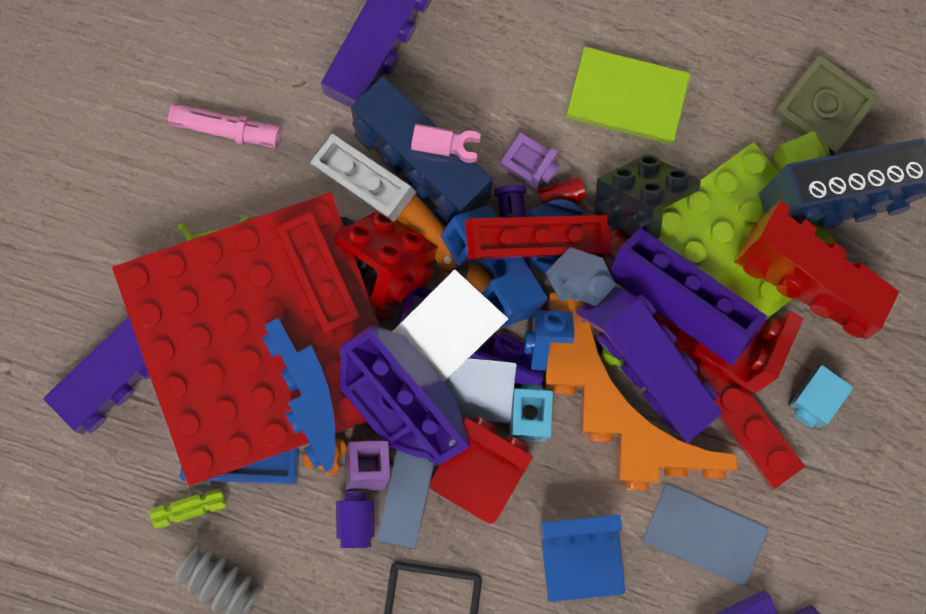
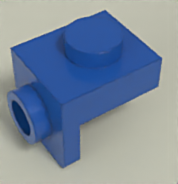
(547, 328)

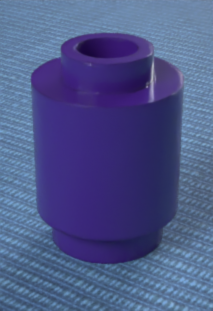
(355, 520)

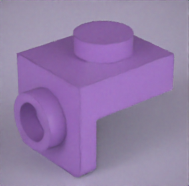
(530, 161)

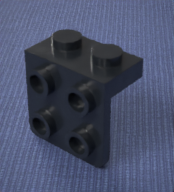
(639, 192)

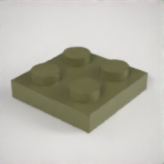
(826, 103)

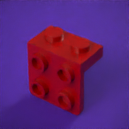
(393, 250)
(484, 473)

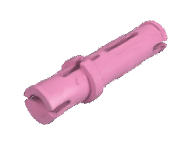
(235, 128)

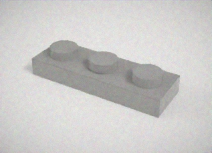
(363, 177)

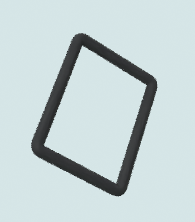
(433, 571)

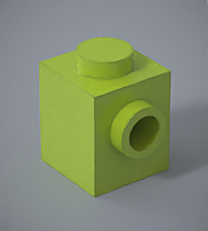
(799, 150)

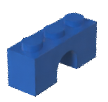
(514, 286)

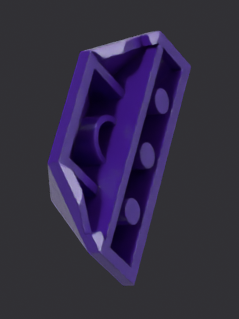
(401, 395)

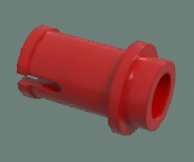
(568, 190)

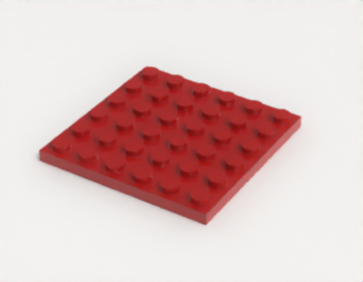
(202, 330)

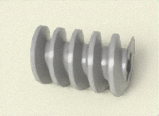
(216, 583)

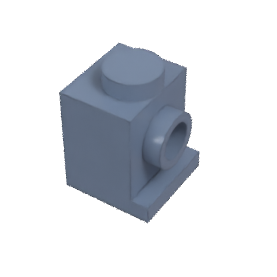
(580, 277)

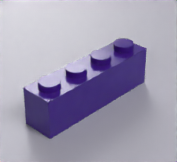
(371, 48)
(687, 296)
(100, 381)

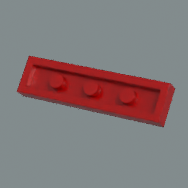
(536, 236)

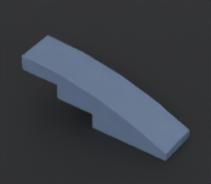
(405, 500)

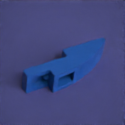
(313, 409)

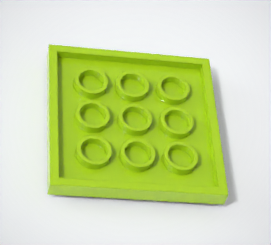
(716, 221)

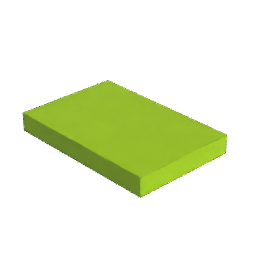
(628, 95)

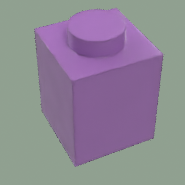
(367, 466)

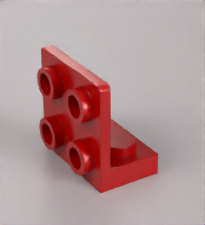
(764, 356)

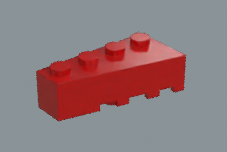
(816, 273)

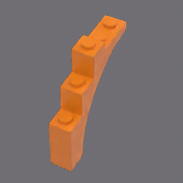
(607, 414)

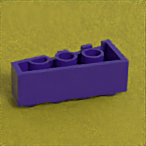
(653, 361)

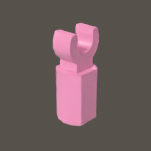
(444, 141)

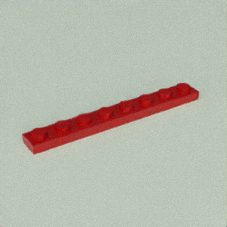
(739, 409)

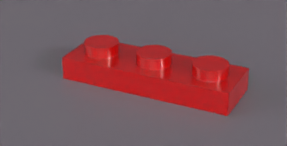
(317, 272)

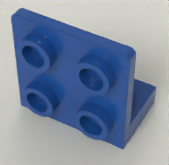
(582, 558)

